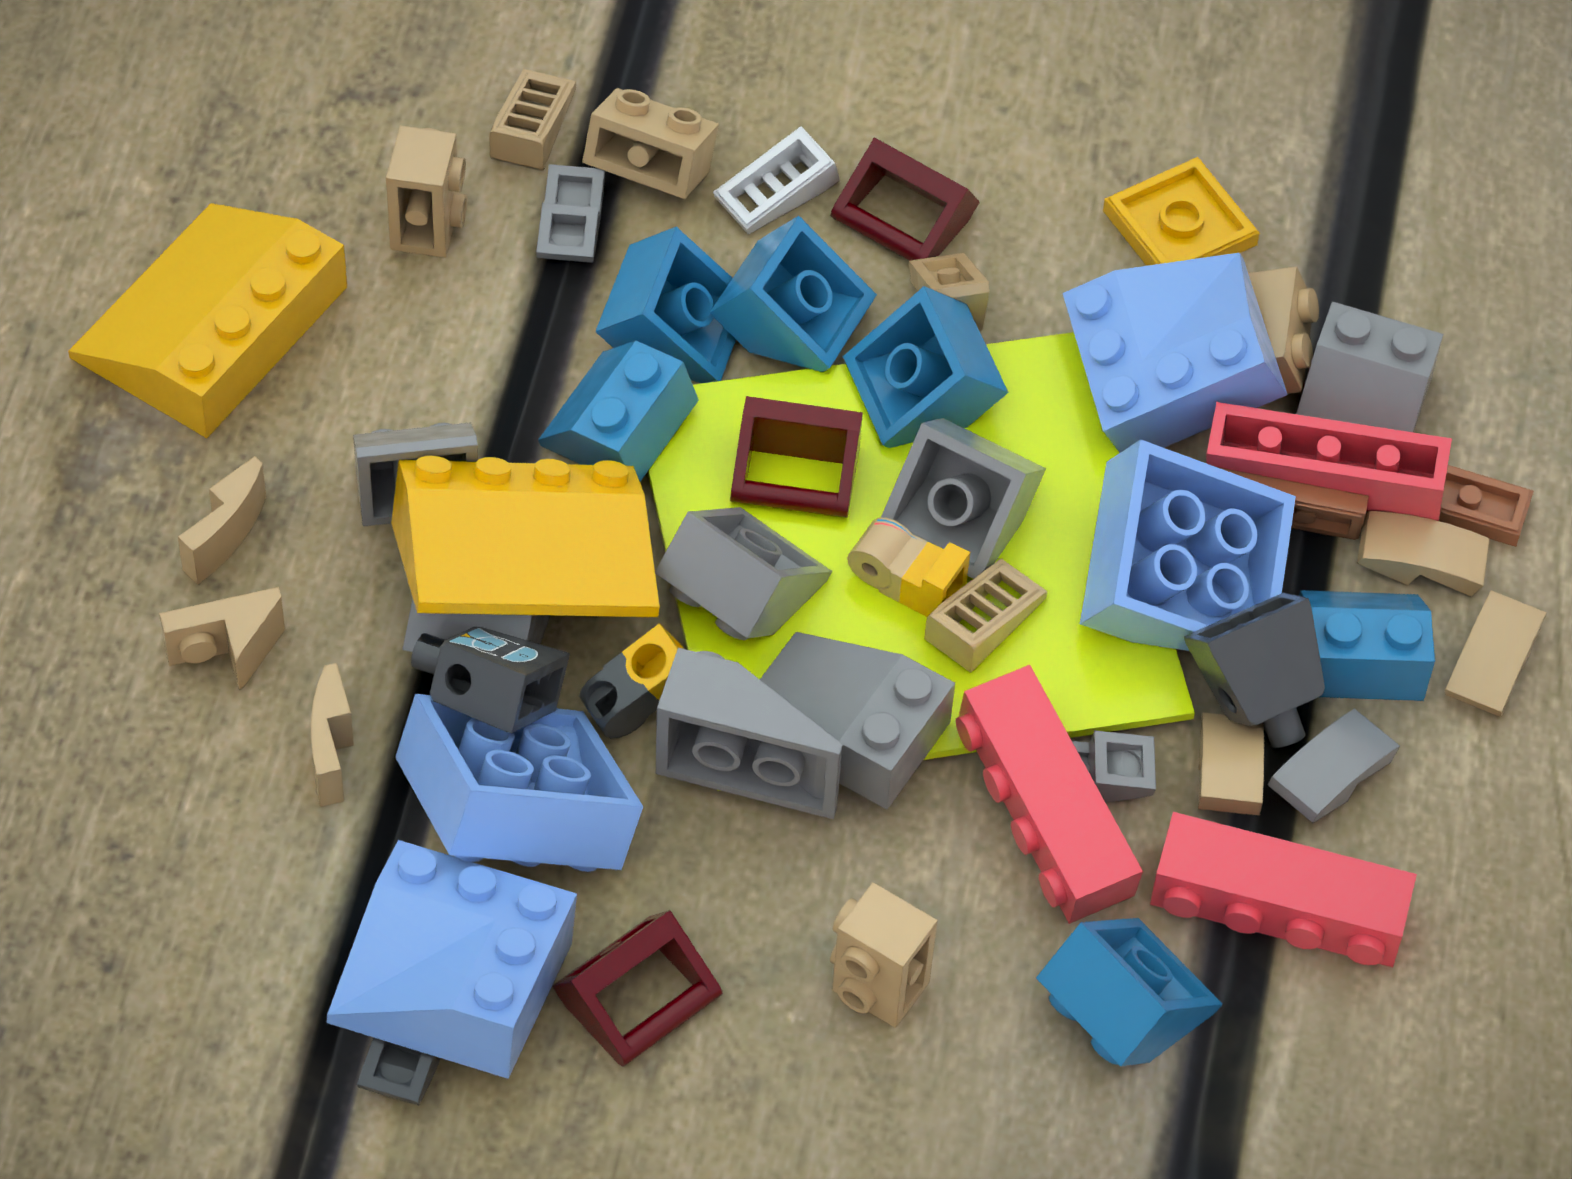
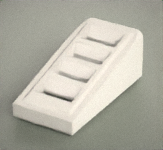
(793, 149)

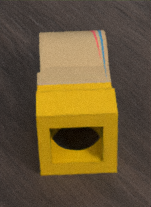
(908, 566)

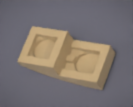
(235, 508)
(1415, 546)
(1495, 653)
(330, 731)
(1230, 765)

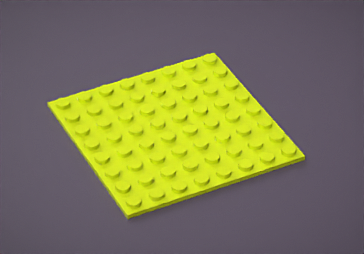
(1046, 418)

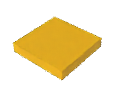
(1180, 216)

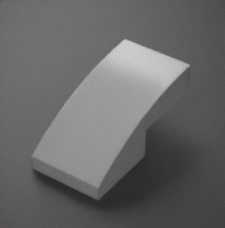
(571, 213)
(1120, 764)
(1332, 765)

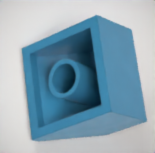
(793, 299)
(666, 303)
(924, 367)
(623, 409)
(1373, 644)
(1126, 990)

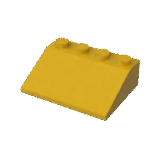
(215, 313)
(524, 538)

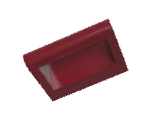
(885, 160)
(801, 433)
(655, 932)

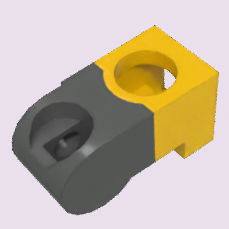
(631, 683)

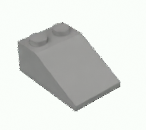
(870, 701)
(742, 737)

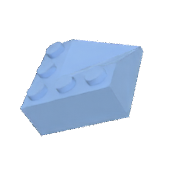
(1171, 345)
(1181, 546)
(519, 795)
(454, 959)

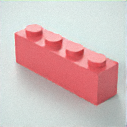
(1391, 466)
(1048, 795)
(1283, 890)

